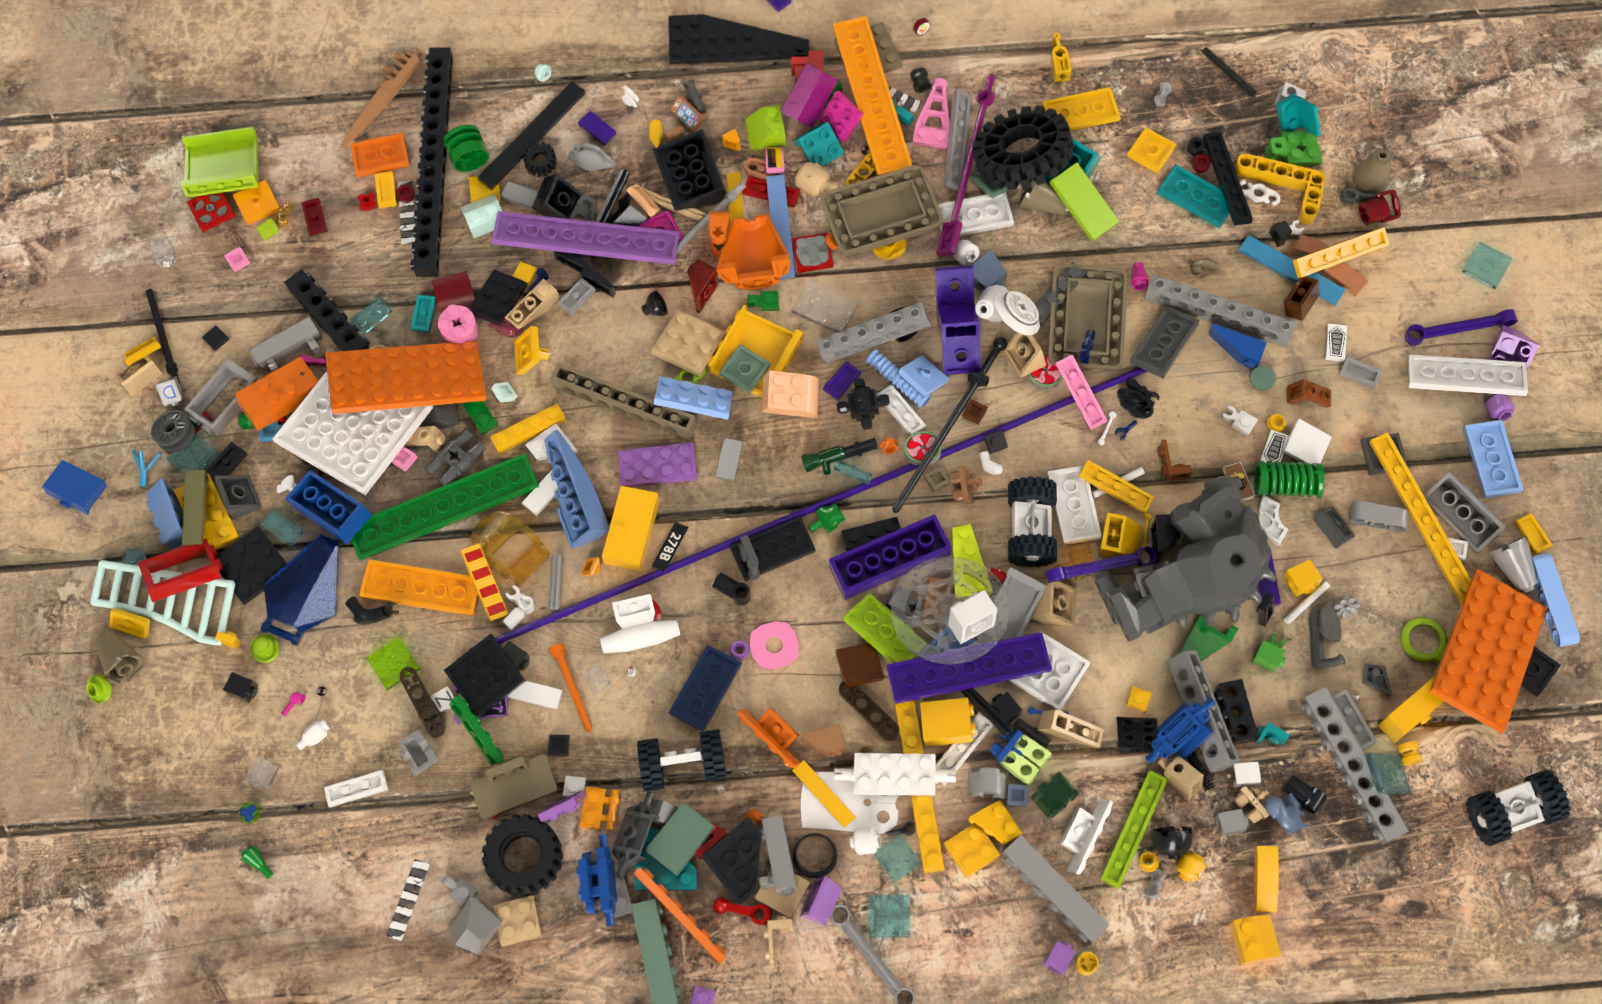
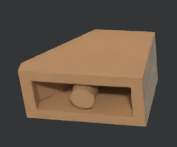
(825, 740)

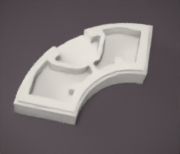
(1269, 520)

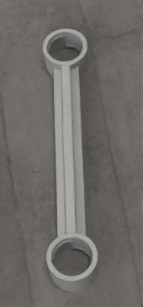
(871, 955)

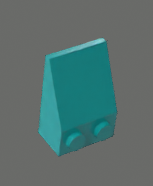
(1084, 157)

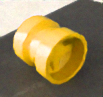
(1409, 753)
(1089, 960)

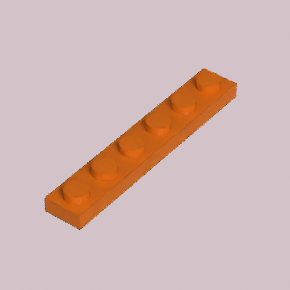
(686, 921)

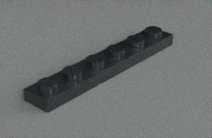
(1227, 178)

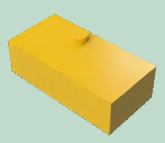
(631, 528)
(1410, 713)

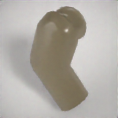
(1202, 264)

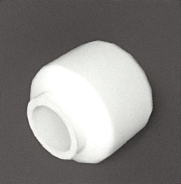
(966, 253)
(865, 841)

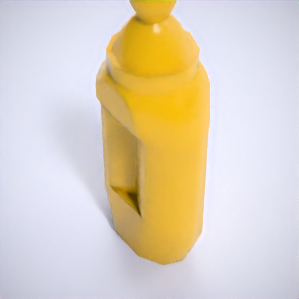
(655, 132)

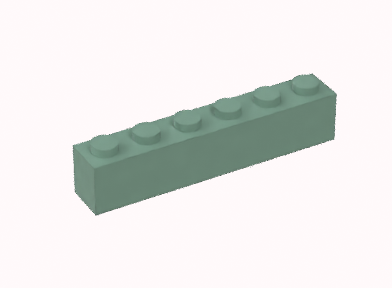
(655, 952)

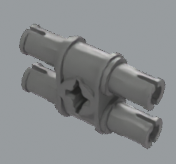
(454, 449)

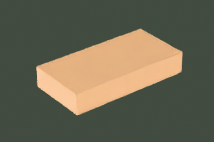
(643, 200)

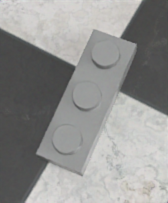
(1354, 719)

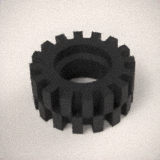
(539, 168)

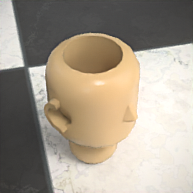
(814, 180)

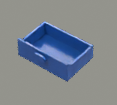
(74, 487)

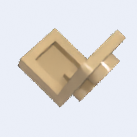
(427, 436)
(781, 923)

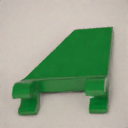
(1207, 639)

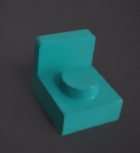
(1274, 734)

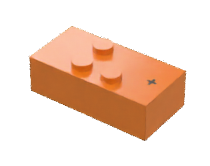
(276, 393)

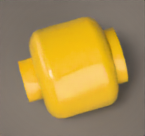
(1191, 866)

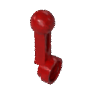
(722, 906)

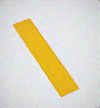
(736, 207)
(824, 794)

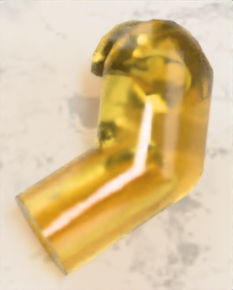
(281, 214)

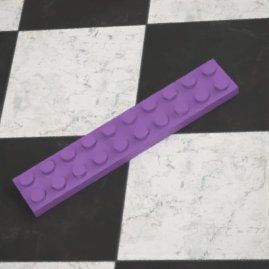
(586, 237)

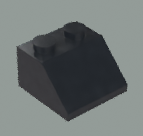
(556, 197)
(1163, 535)

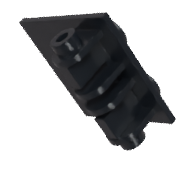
(1136, 734)

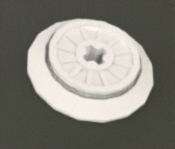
(1017, 311)

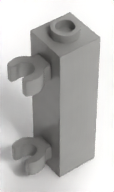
(286, 344)
(779, 856)

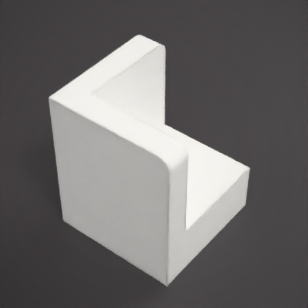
(1246, 774)

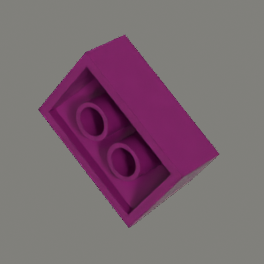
(809, 95)

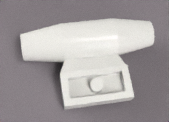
(637, 626)

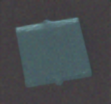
(897, 858)

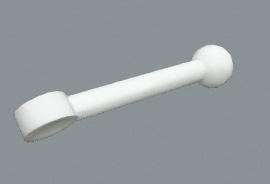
(1112, 415)

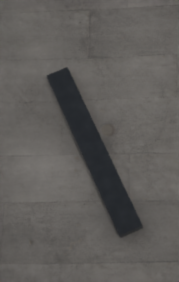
(531, 134)

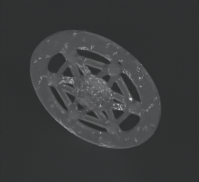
(944, 603)

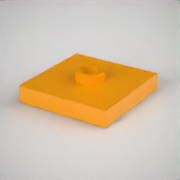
(256, 202)

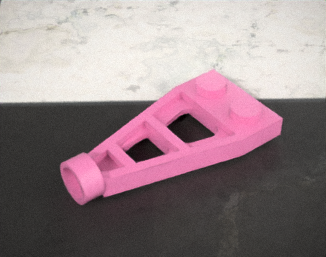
(934, 136)

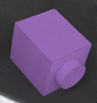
(1059, 957)

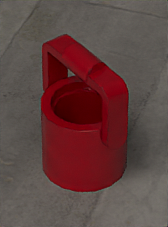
(1378, 208)

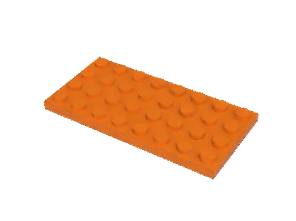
(404, 377)
(1488, 651)

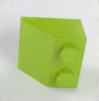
(766, 128)

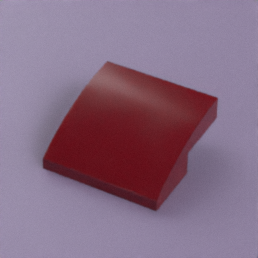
(453, 290)

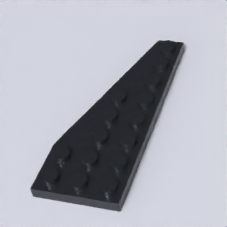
(718, 40)

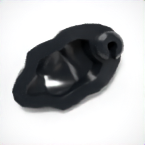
(1135, 403)

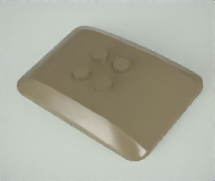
(881, 210)
(1095, 305)

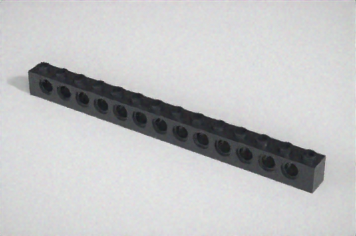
(429, 266)

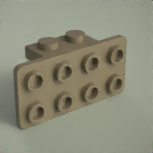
(513, 785)

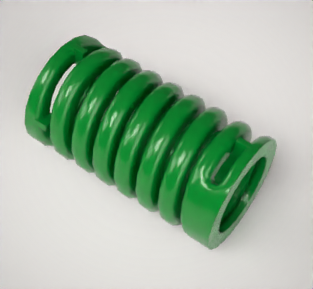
(1302, 480)

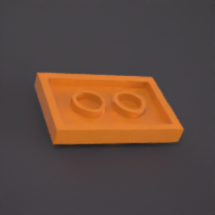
(379, 154)

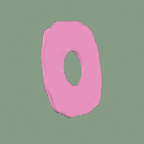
(769, 660)

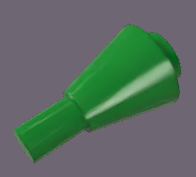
(253, 857)

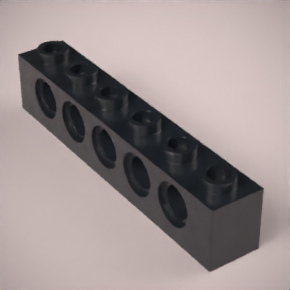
(298, 284)

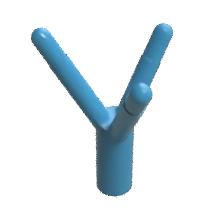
(144, 471)

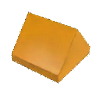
(732, 140)

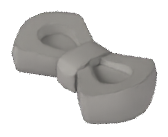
(1165, 89)
(1152, 890)

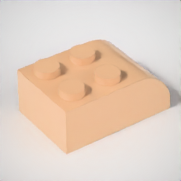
(790, 394)

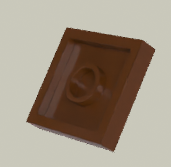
(859, 665)

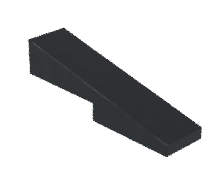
(587, 272)

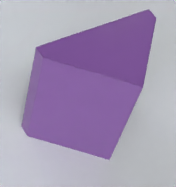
(821, 900)

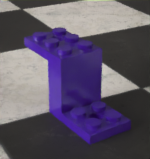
(957, 319)

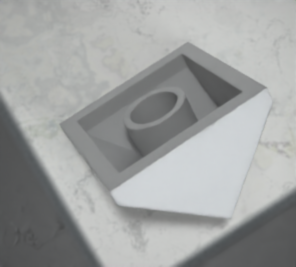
(474, 926)

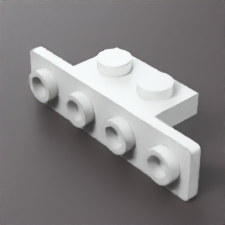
(1083, 832)

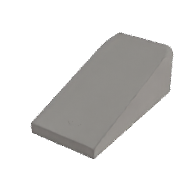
(729, 459)

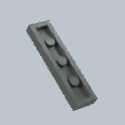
(1044, 303)

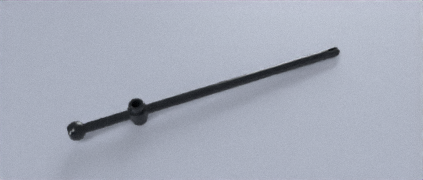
(978, 379)

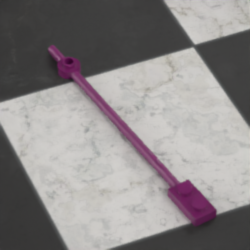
(951, 230)

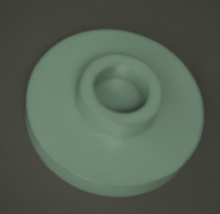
(1262, 378)

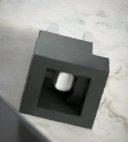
(1281, 231)

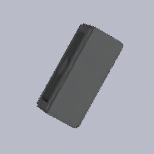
(1333, 527)

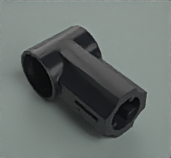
(731, 588)
(1309, 797)

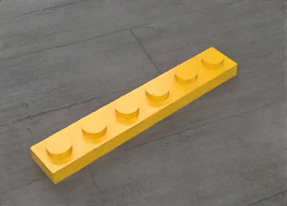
(1340, 252)

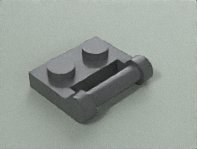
(748, 554)

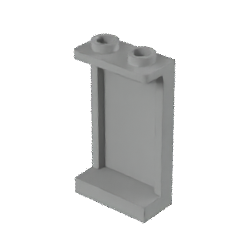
(1023, 596)

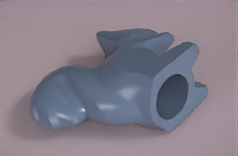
(1286, 813)

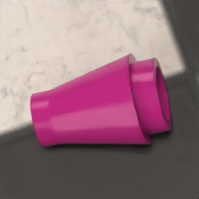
(1139, 278)

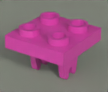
(842, 116)

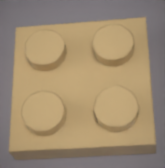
(519, 921)

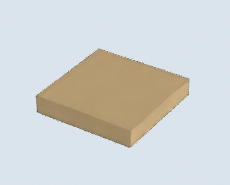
(783, 904)

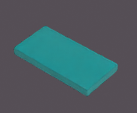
(1195, 196)

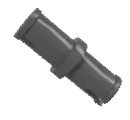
(694, 96)

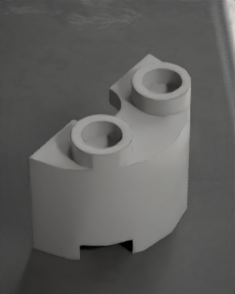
(418, 752)
(988, 782)

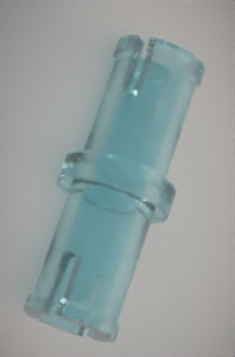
(853, 472)

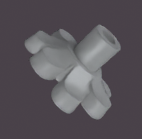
(1346, 606)

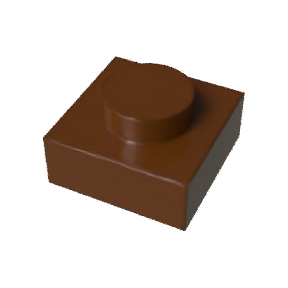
(975, 412)

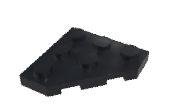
(736, 859)

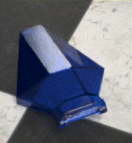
(303, 590)

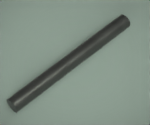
(1228, 71)

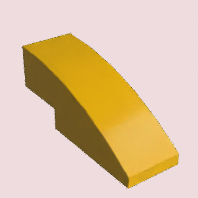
(1266, 878)

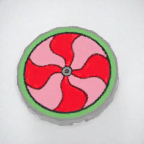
(1046, 376)
(918, 445)

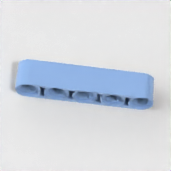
(1553, 597)

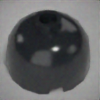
(1172, 840)

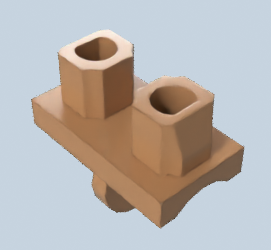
(968, 484)

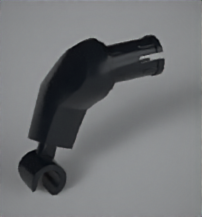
(368, 616)

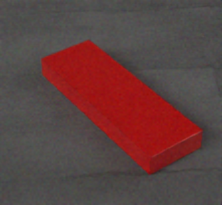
(758, 189)

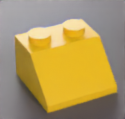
(1254, 939)

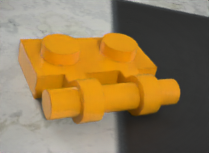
(593, 808)

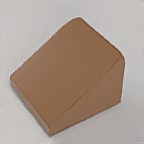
(674, 134)

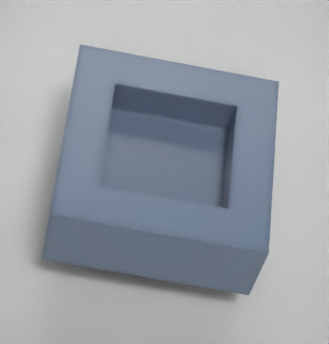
(1017, 795)

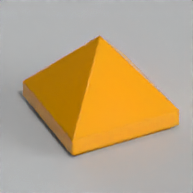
(591, 566)

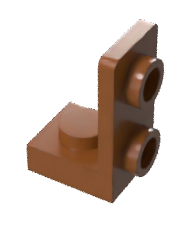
(1308, 391)
(1178, 471)

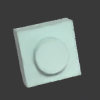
(504, 392)

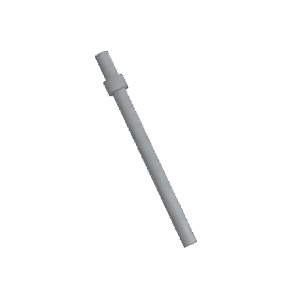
(730, 197)

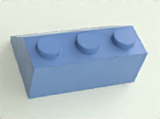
(167, 514)

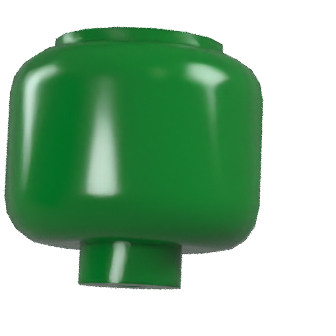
(244, 422)

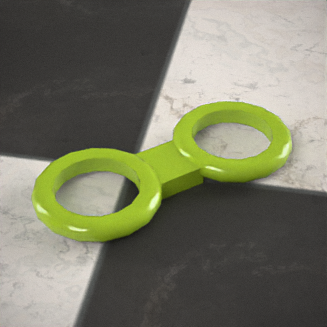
(1422, 657)

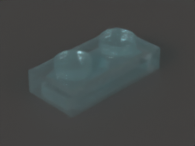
(371, 315)
(282, 528)

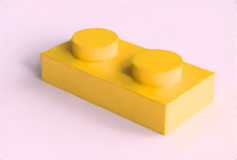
(129, 623)

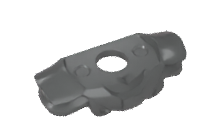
(585, 207)

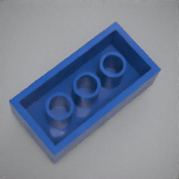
(328, 507)

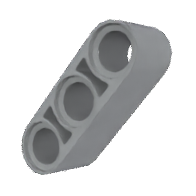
(1379, 516)

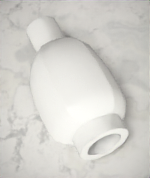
(313, 734)

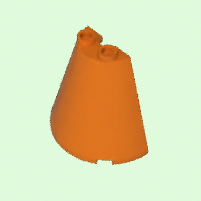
(753, 254)

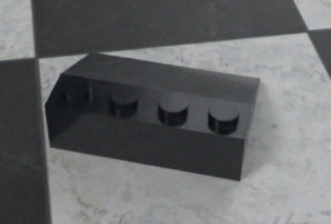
(690, 172)

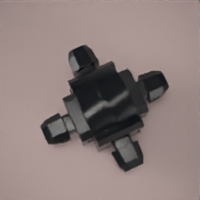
(863, 404)

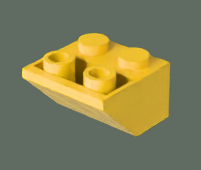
(1119, 536)

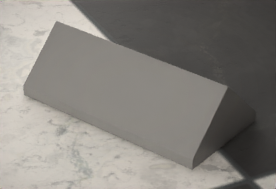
(1464, 512)

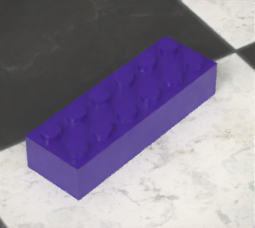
(889, 556)

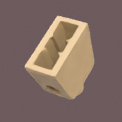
(1182, 776)

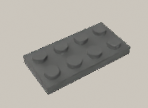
(1164, 342)

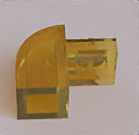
(1078, 555)

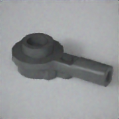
(1350, 196)

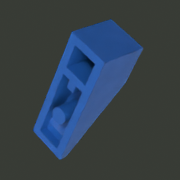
(1241, 347)

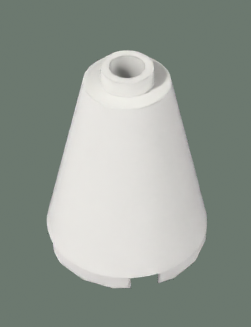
(985, 306)

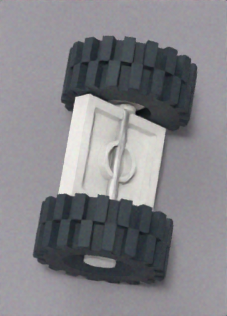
(1032, 522)
(652, 762)
(1517, 807)

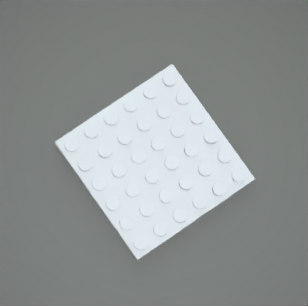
(348, 445)

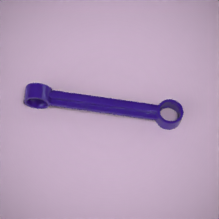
(1504, 318)
(1062, 573)

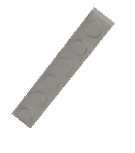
(957, 138)

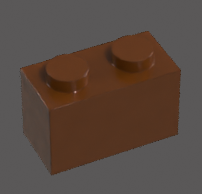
(1302, 298)

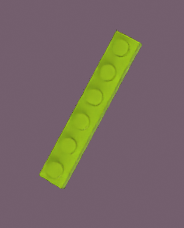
(1133, 829)

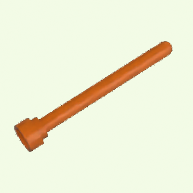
(558, 652)

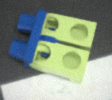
(1021, 756)

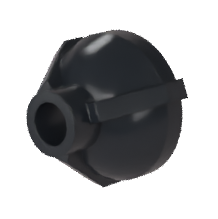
(655, 305)

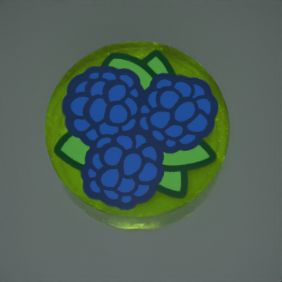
(249, 813)

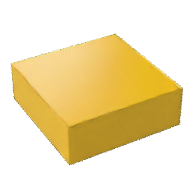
(525, 272)

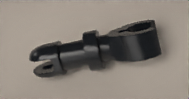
(1133, 384)

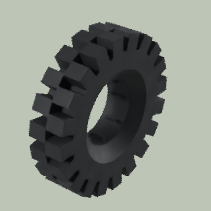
(1043, 159)

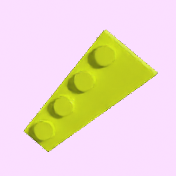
(965, 546)

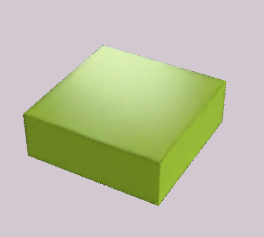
(267, 229)

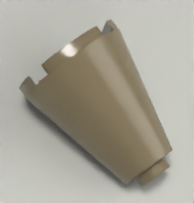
(1373, 172)
(1042, 199)
(117, 658)

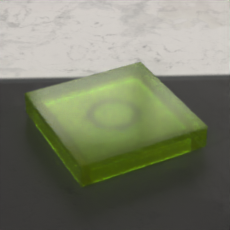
(389, 662)

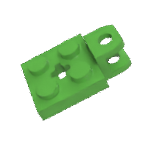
(1287, 149)

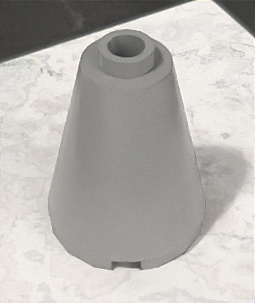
(1516, 564)

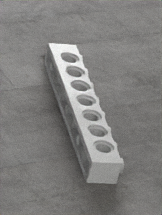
(1220, 310)
(1322, 700)

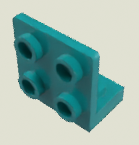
(1296, 113)
(820, 144)

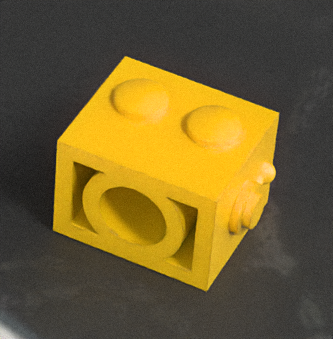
(1302, 578)

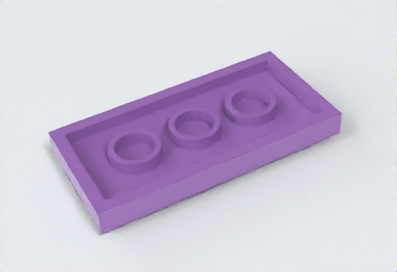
(657, 465)

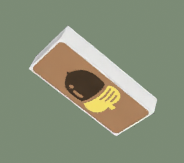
(1238, 470)

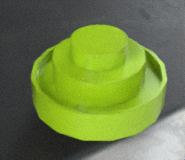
(264, 648)
(98, 688)

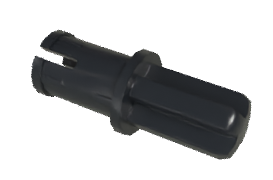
(1031, 732)

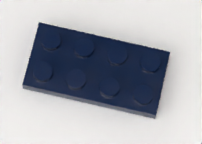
(705, 688)

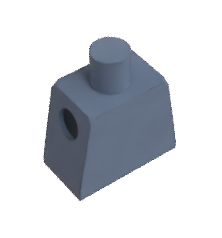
(988, 272)

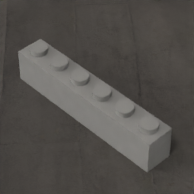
(1055, 890)

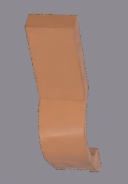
(1339, 273)

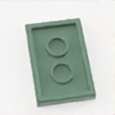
(680, 838)

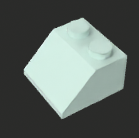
(481, 215)

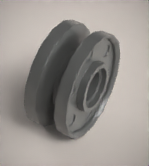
(173, 431)

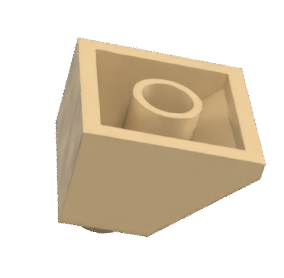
(1056, 605)

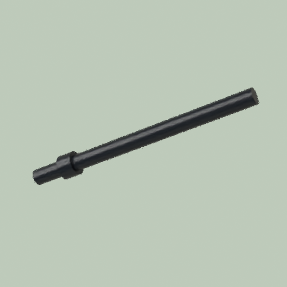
(171, 366)

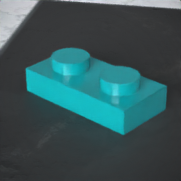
(423, 313)

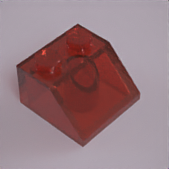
(702, 283)

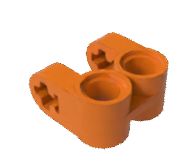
(719, 227)

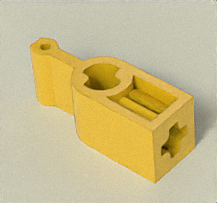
(1060, 61)

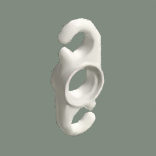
(1266, 193)

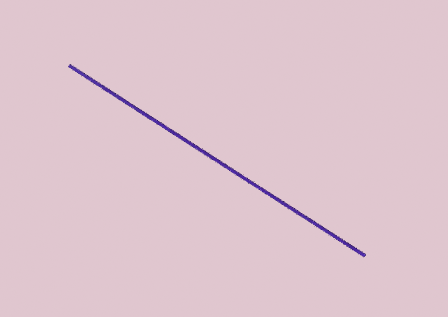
(803, 512)

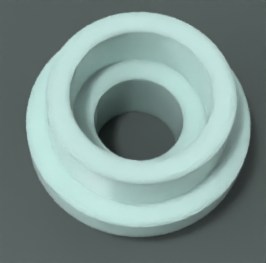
(543, 72)

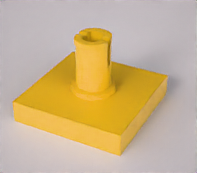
(528, 351)

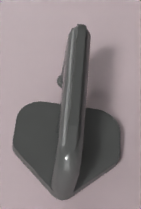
(1324, 622)

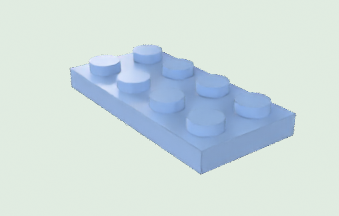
(693, 397)
(1493, 459)

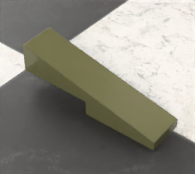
(194, 507)

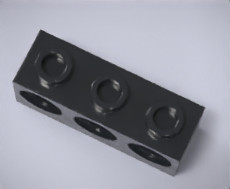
(1241, 704)

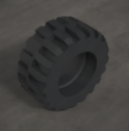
(503, 836)

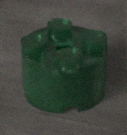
(1054, 796)

